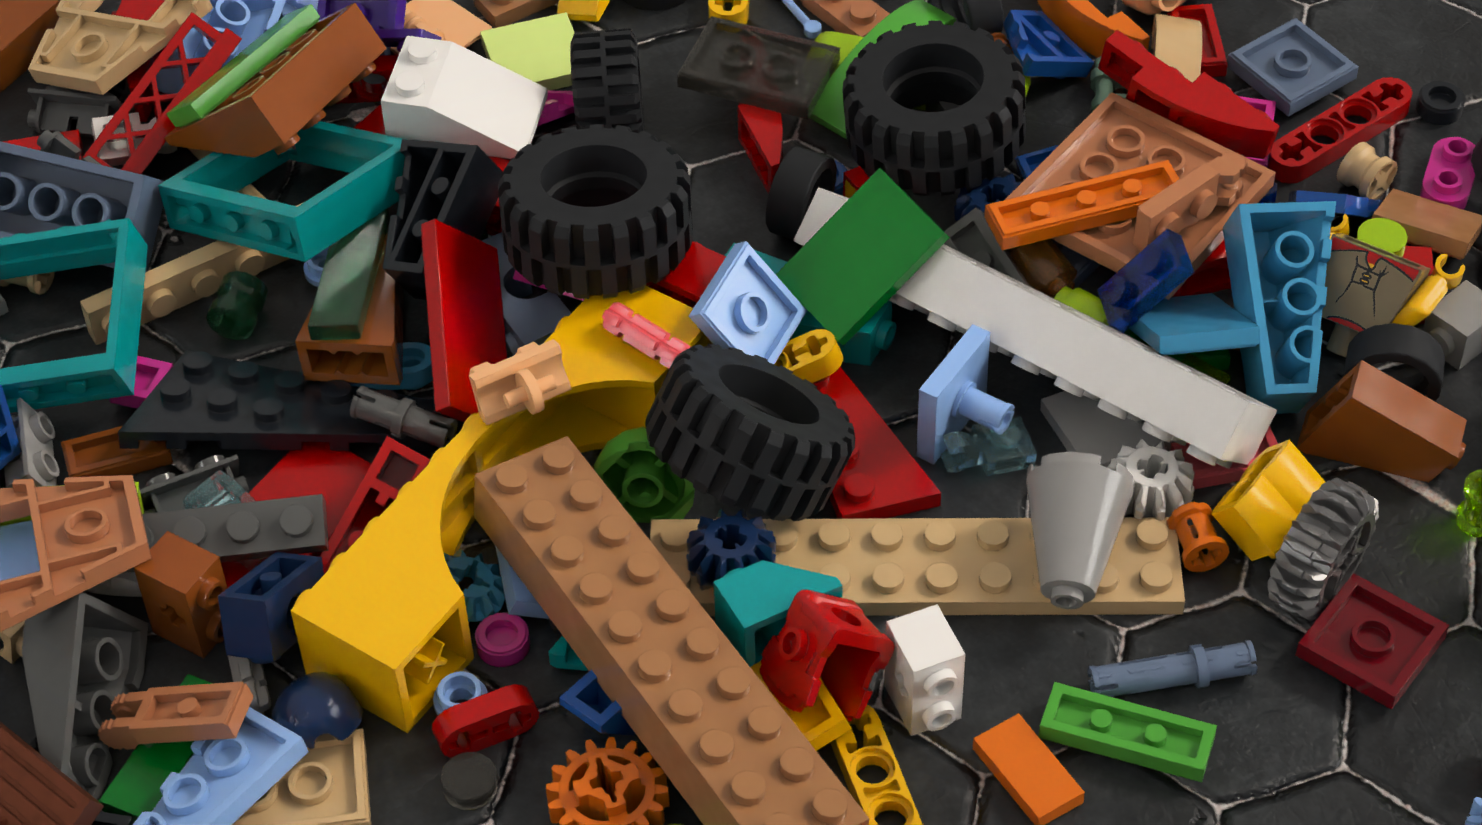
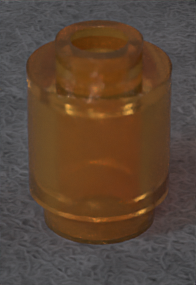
(1044, 266)

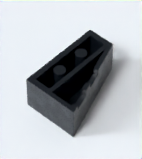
(442, 184)

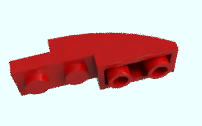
(1200, 106)

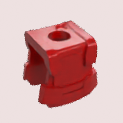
(829, 641)

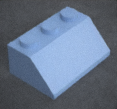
(243, 17)

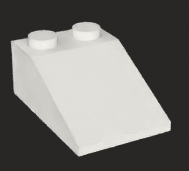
(460, 98)

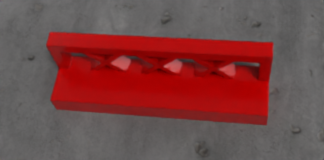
(154, 138)

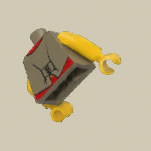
(1377, 288)

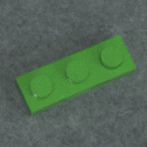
(1127, 731)

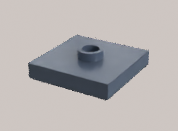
(1292, 66)

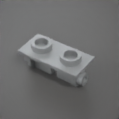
(36, 443)

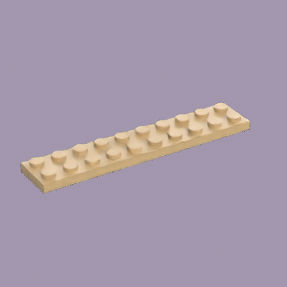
(954, 563)

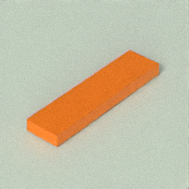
(1076, 205)

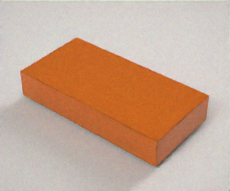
(1028, 770)

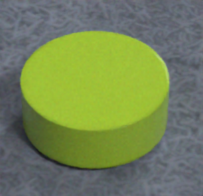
(1384, 234)

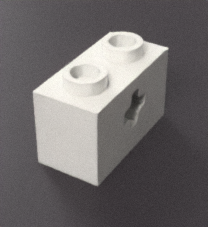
(925, 670)

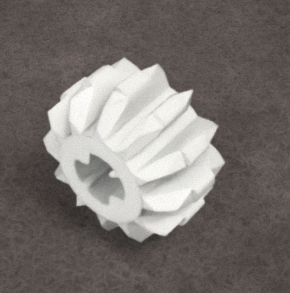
(1159, 479)

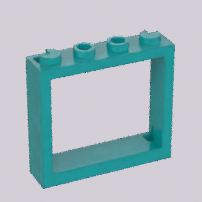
(207, 202)
(94, 375)

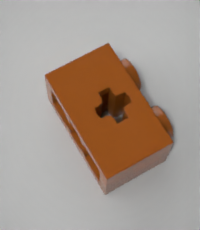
(182, 593)

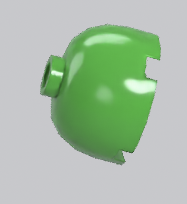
(641, 480)

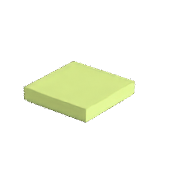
(534, 49)

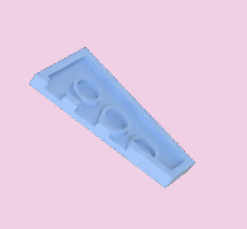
(227, 775)

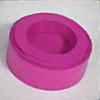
(502, 639)

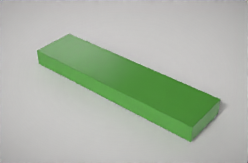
(243, 66)

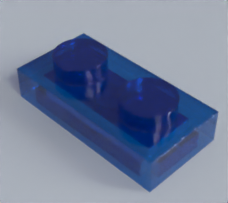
(1145, 280)

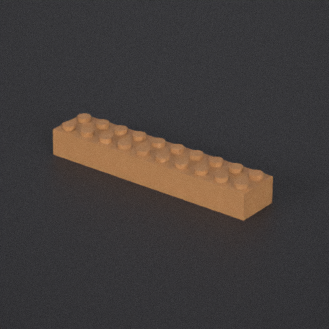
(654, 646)

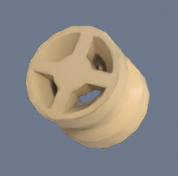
(1367, 171)

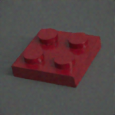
(1372, 640)

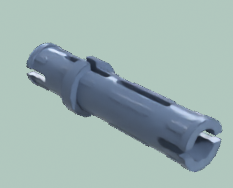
(1193, 666)

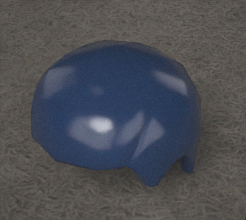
(318, 706)

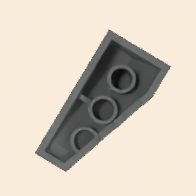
(74, 668)

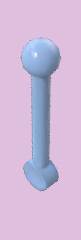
(811, 27)

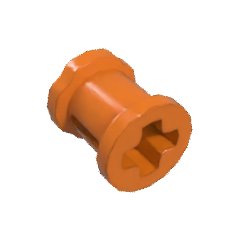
(1202, 527)

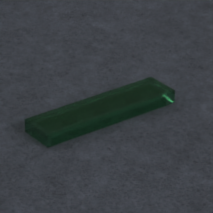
(348, 282)

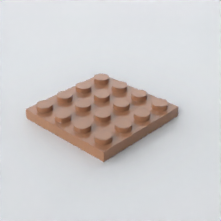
(1127, 137)

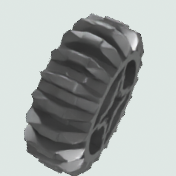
(1322, 548)

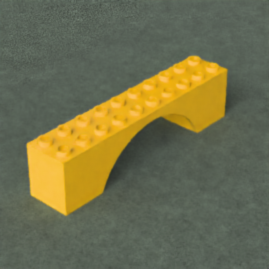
(388, 606)

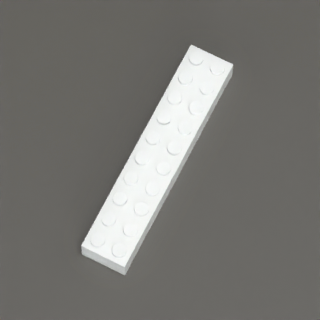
(1078, 350)

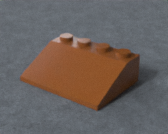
(289, 90)

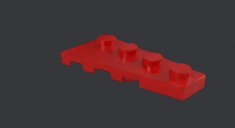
(880, 473)

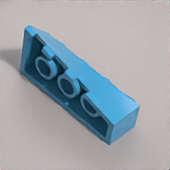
(1278, 283)

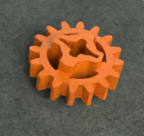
(630, 781)

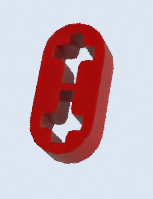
(485, 720)

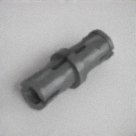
(403, 417)

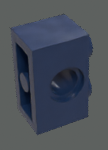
(259, 604)

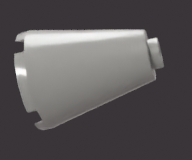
(1075, 522)

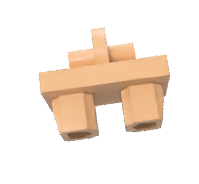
(519, 381)

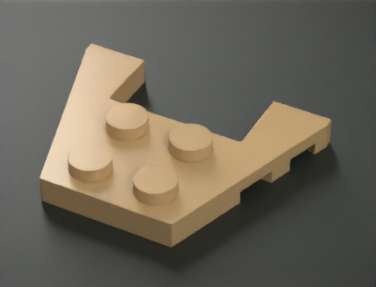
(99, 49)

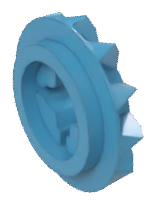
(486, 593)

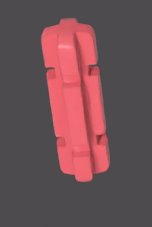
(642, 334)

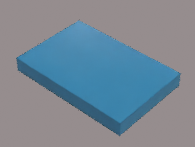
(1195, 325)

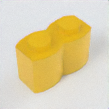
(1267, 500)

